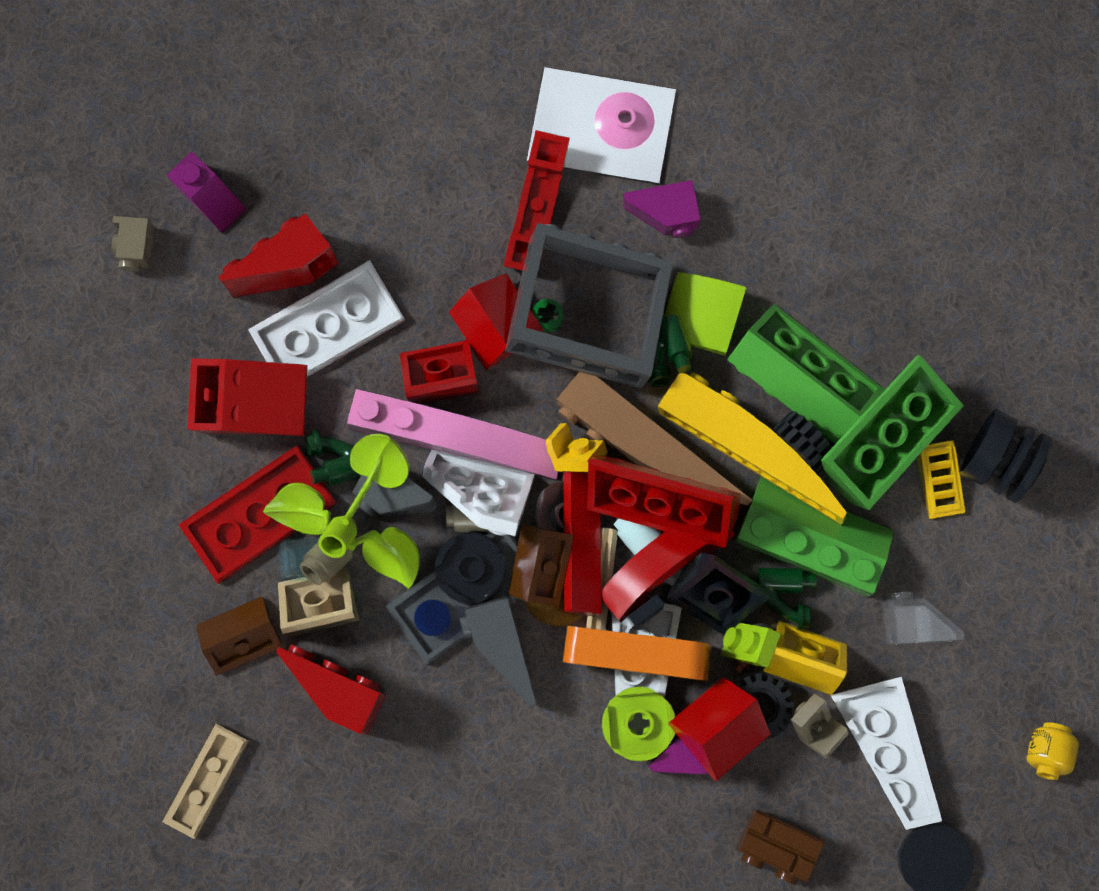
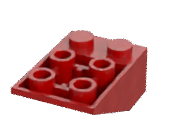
(287, 260)
(247, 397)
(337, 696)

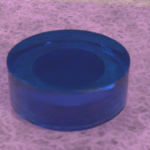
(432, 618)

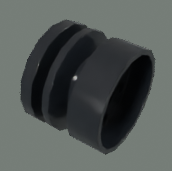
(1008, 457)

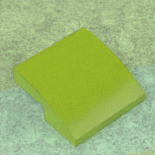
(706, 310)

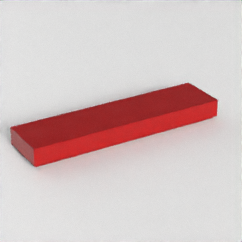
(583, 570)

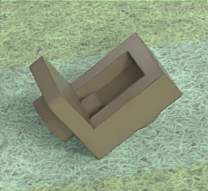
(817, 727)

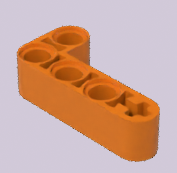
(637, 653)

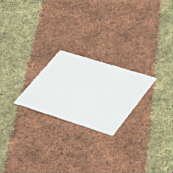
(569, 109)

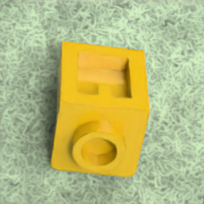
(572, 454)

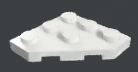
(481, 490)

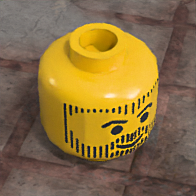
(1052, 750)

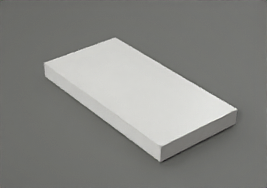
(329, 321)

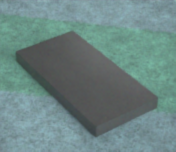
(405, 605)

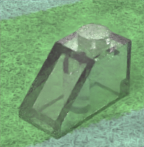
(916, 622)

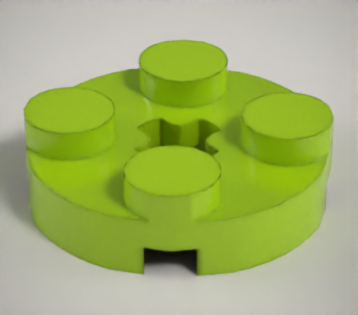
(652, 708)

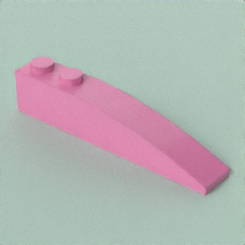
(449, 433)

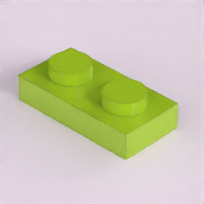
(750, 644)

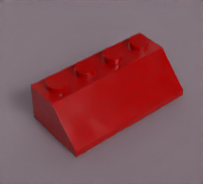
(662, 500)

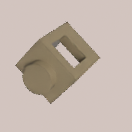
(133, 242)

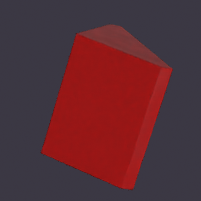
(486, 318)
(438, 372)
(721, 727)

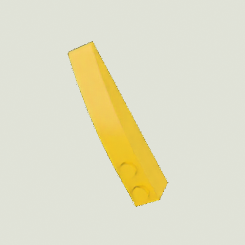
(745, 439)

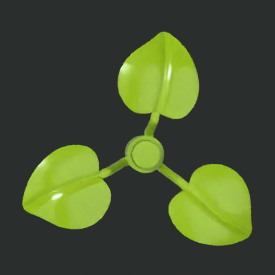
(302, 509)

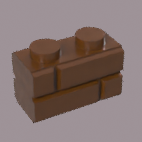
(779, 846)

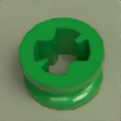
(553, 324)

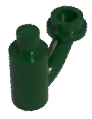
(675, 343)
(335, 470)
(787, 581)

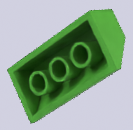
(804, 373)
(890, 434)
(807, 539)

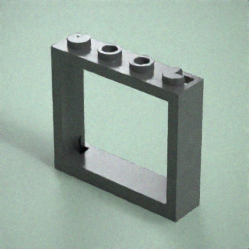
(572, 353)

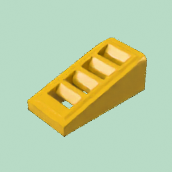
(950, 463)

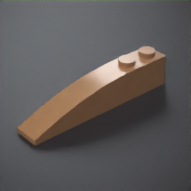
(633, 433)

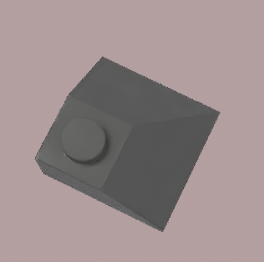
(396, 501)

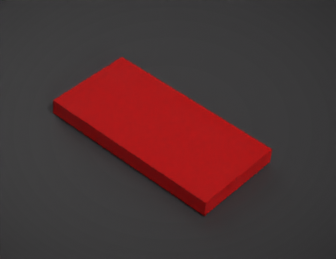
(235, 529)

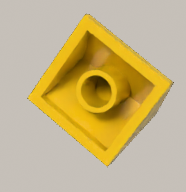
(808, 659)

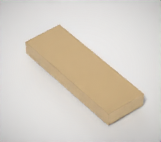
(205, 781)

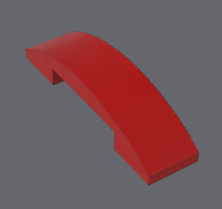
(538, 194)
(649, 569)

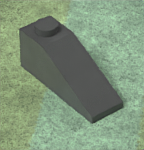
(497, 639)

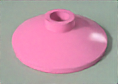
(624, 134)

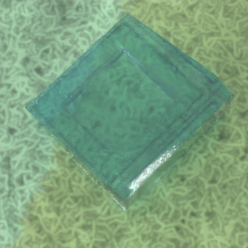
(291, 556)

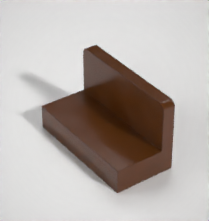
(540, 565)
(238, 636)

